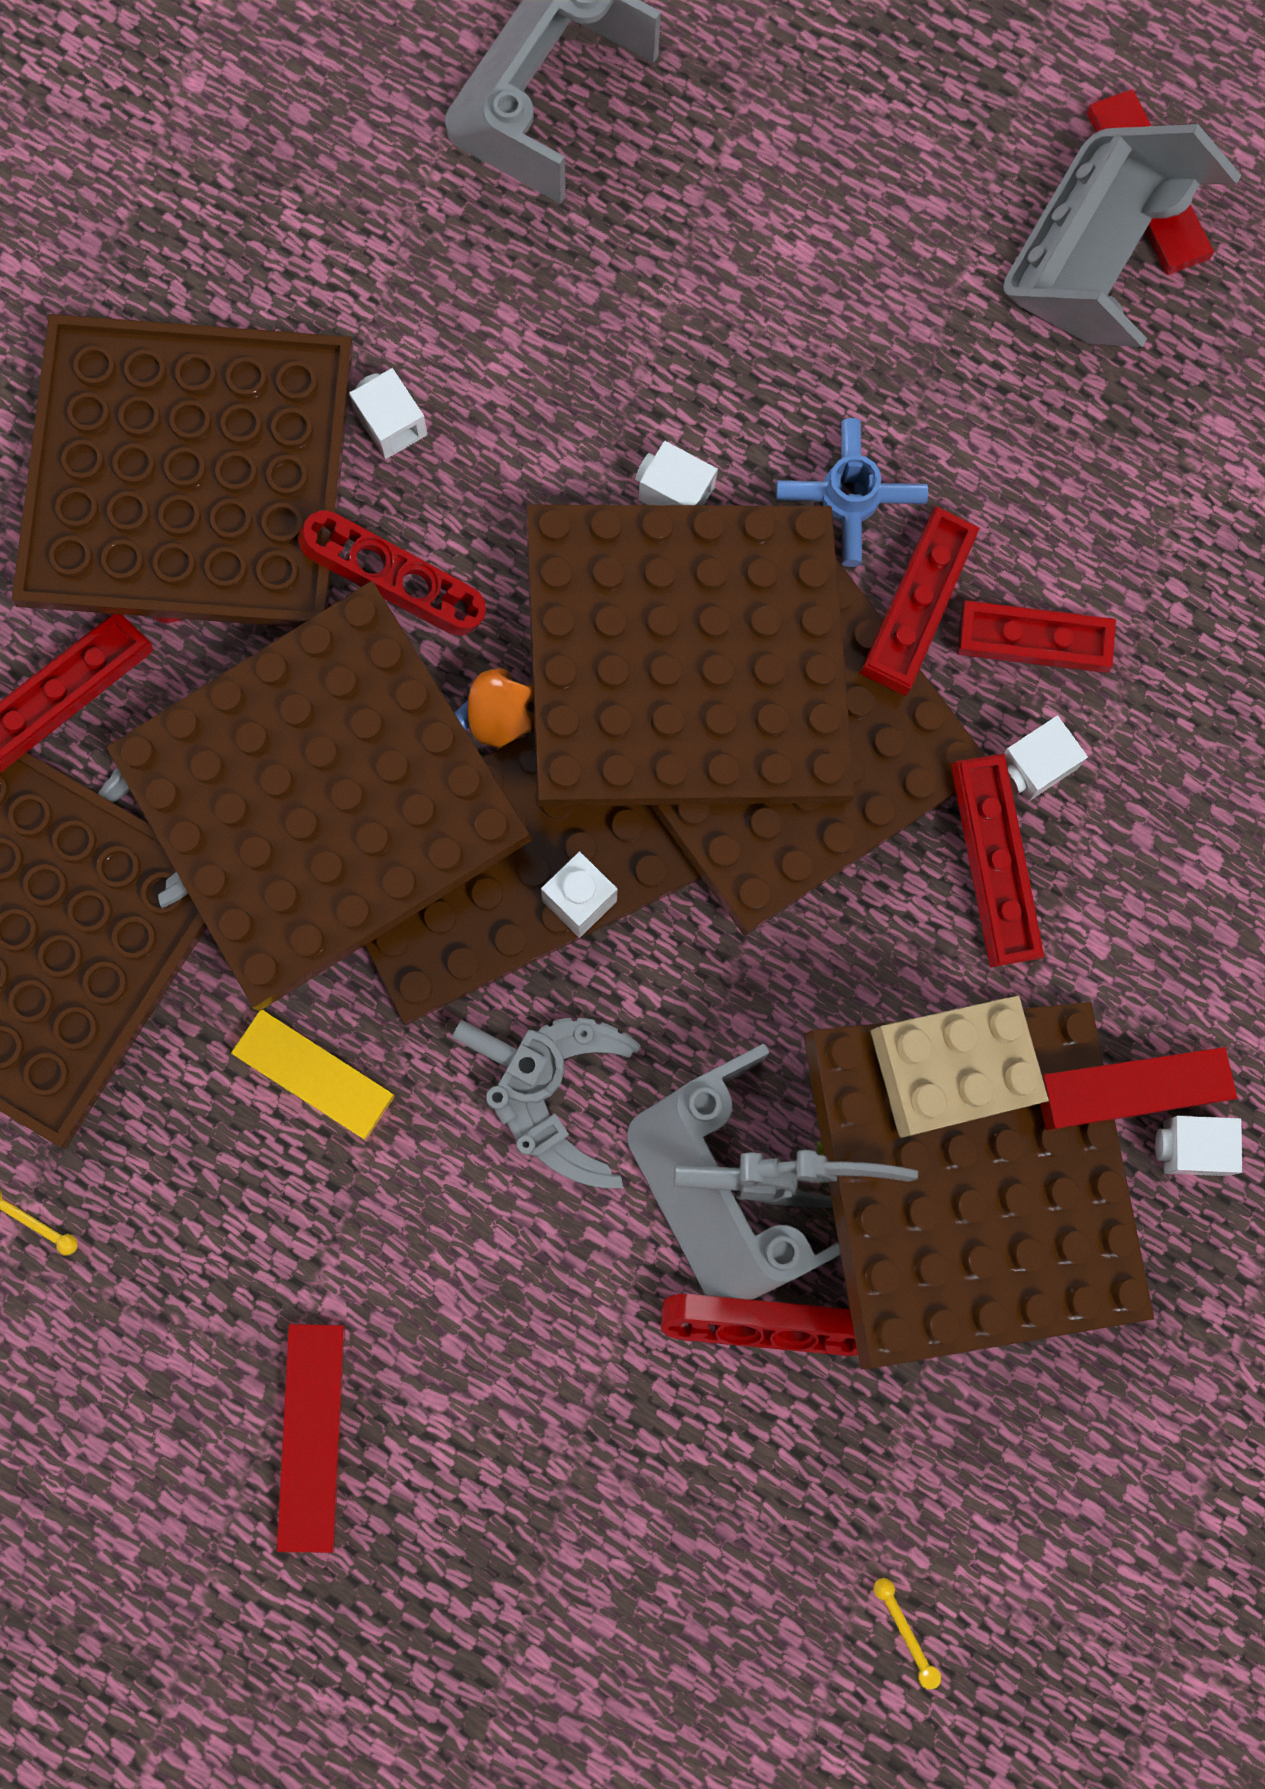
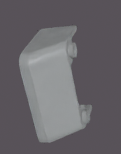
(493, 110)
(1098, 219)
(709, 1221)

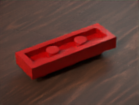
(1036, 636)

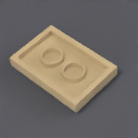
(959, 1066)

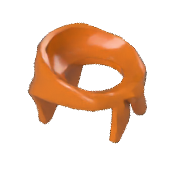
(499, 708)

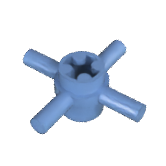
(853, 508)

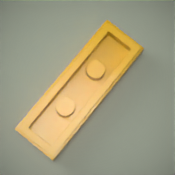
(313, 1074)

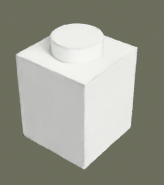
(388, 412)
(675, 478)
(1043, 759)
(579, 894)
(1200, 1146)

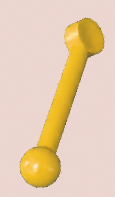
(65, 1244)
(928, 1675)

